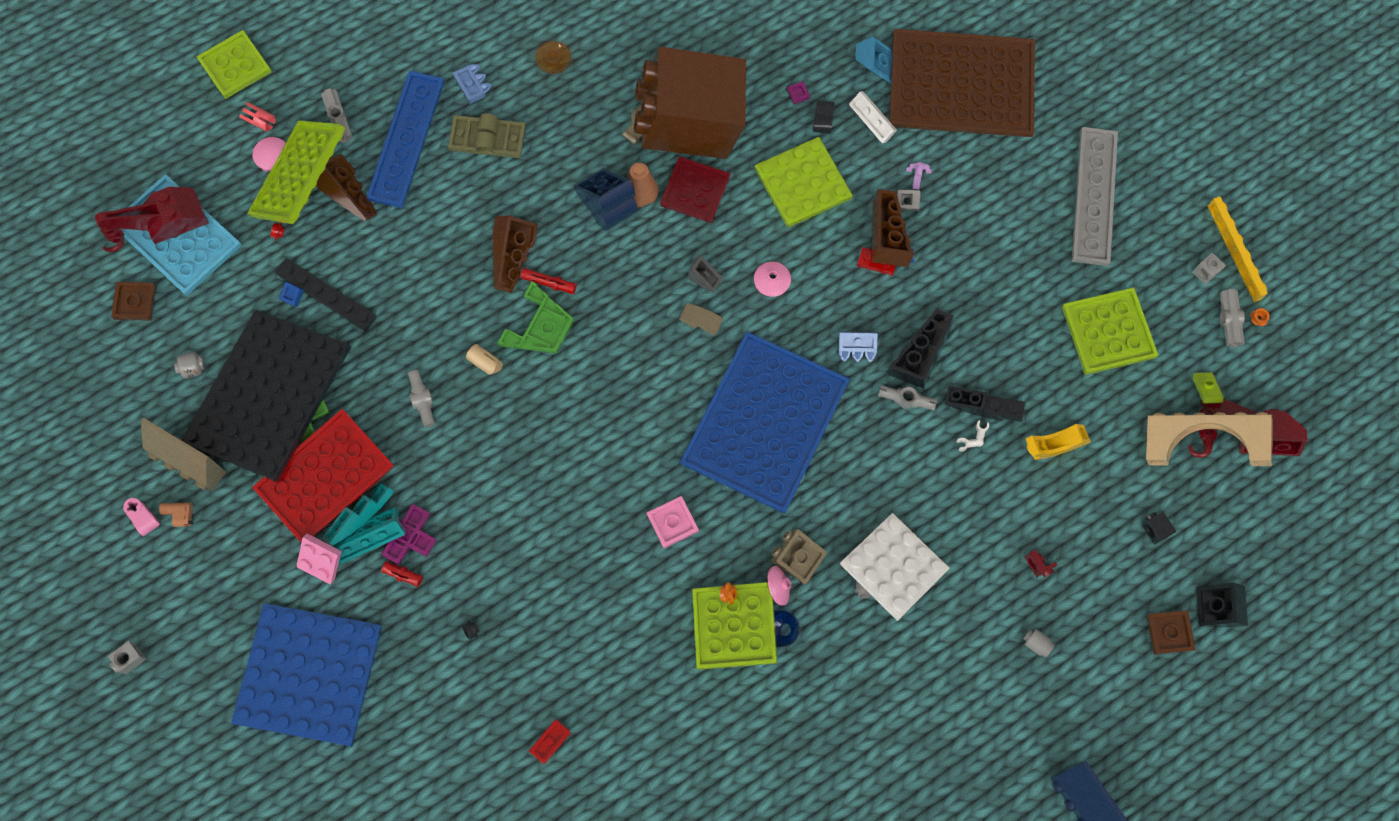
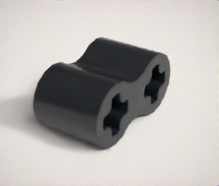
(823, 117)

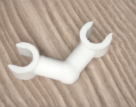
(974, 442)

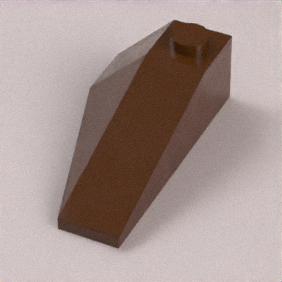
(341, 185)
(511, 245)

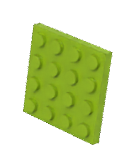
(803, 182)
(1109, 331)
(736, 632)

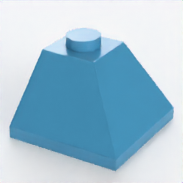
(875, 57)

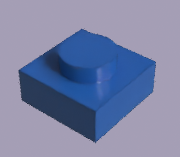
(291, 294)

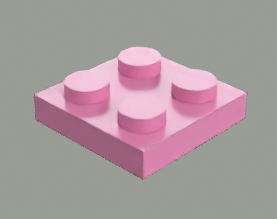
(672, 522)
(318, 558)

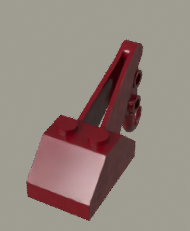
(162, 215)
(1288, 434)

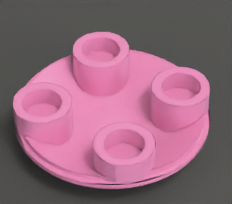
(267, 152)

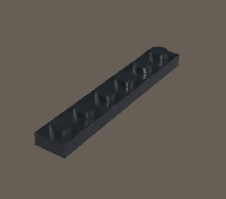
(326, 295)

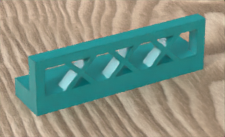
(368, 538)

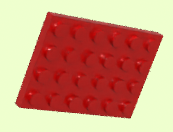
(324, 476)

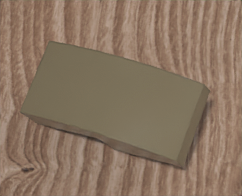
(700, 317)

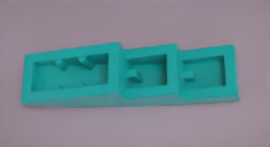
(353, 519)

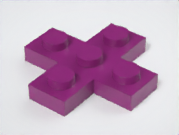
(413, 538)

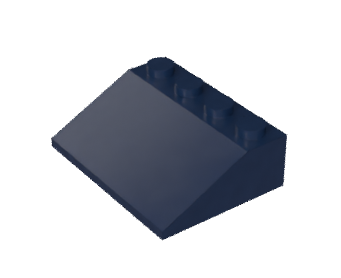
(1085, 794)

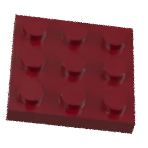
(695, 189)

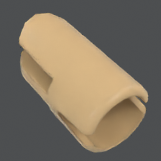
(483, 359)

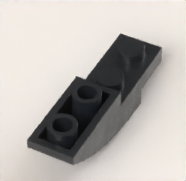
(984, 405)

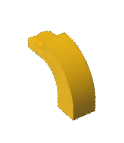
(1057, 443)

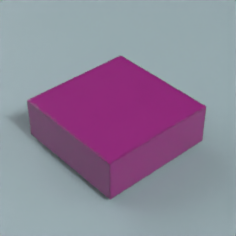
(798, 92)

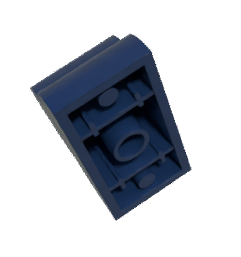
(607, 197)

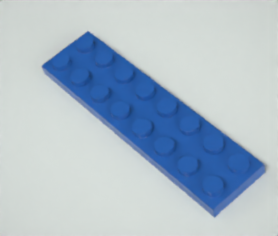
(405, 139)

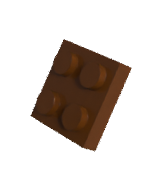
(133, 301)
(1170, 632)

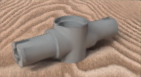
(897, 396)
(421, 398)

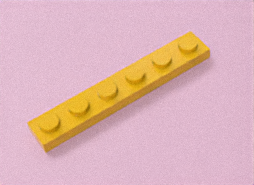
(1237, 249)

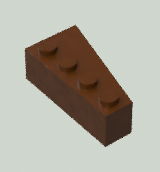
(889, 235)

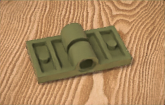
(487, 136)

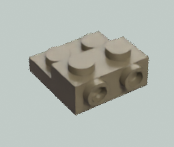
(798, 555)

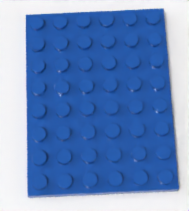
(765, 422)

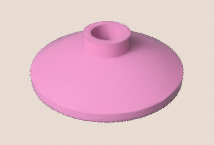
(769, 286)
(779, 585)

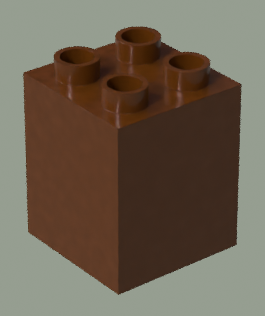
(691, 102)

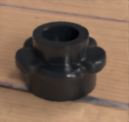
(471, 630)

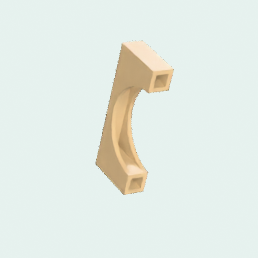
(1252, 430)

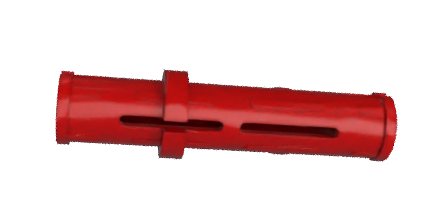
(556, 283)

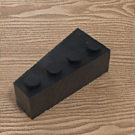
(922, 352)

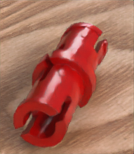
(402, 574)

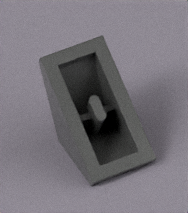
(704, 274)

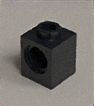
(1158, 527)

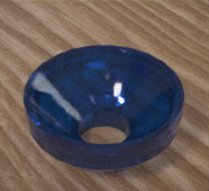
(781, 618)

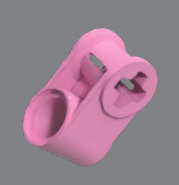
(142, 518)

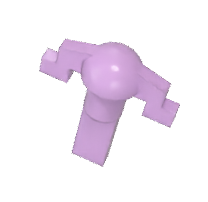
(919, 167)

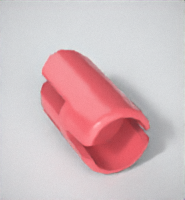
(260, 117)

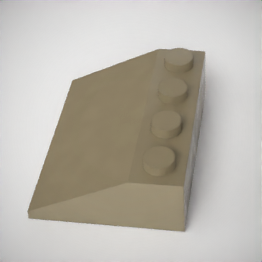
(180, 456)

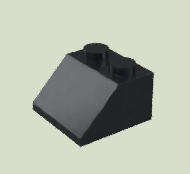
(1222, 605)

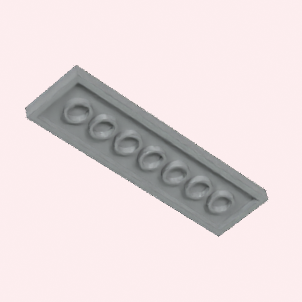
(1095, 196)

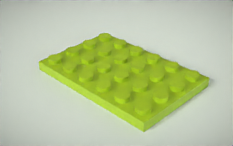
(296, 171)

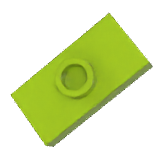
(1207, 387)

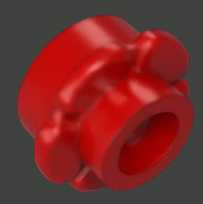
(277, 231)

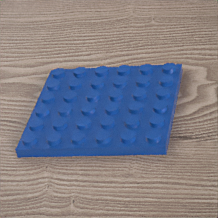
(307, 675)

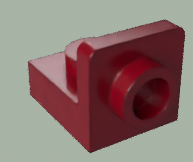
(1037, 564)

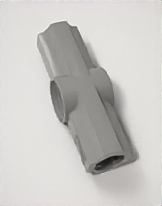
(334, 108)
(1232, 318)

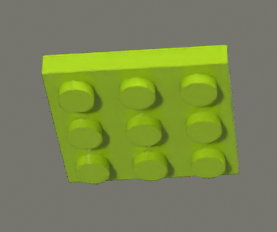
(234, 64)

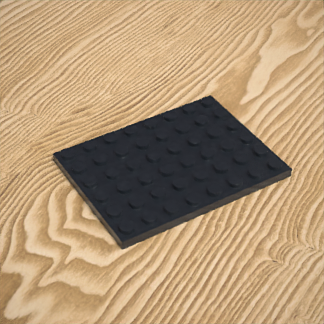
(266, 395)

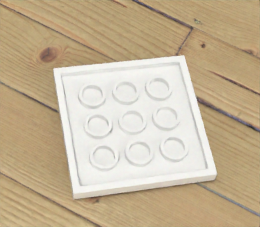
(894, 566)

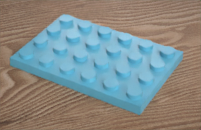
(189, 256)

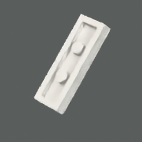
(872, 117)

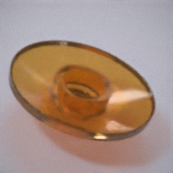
(550, 51)

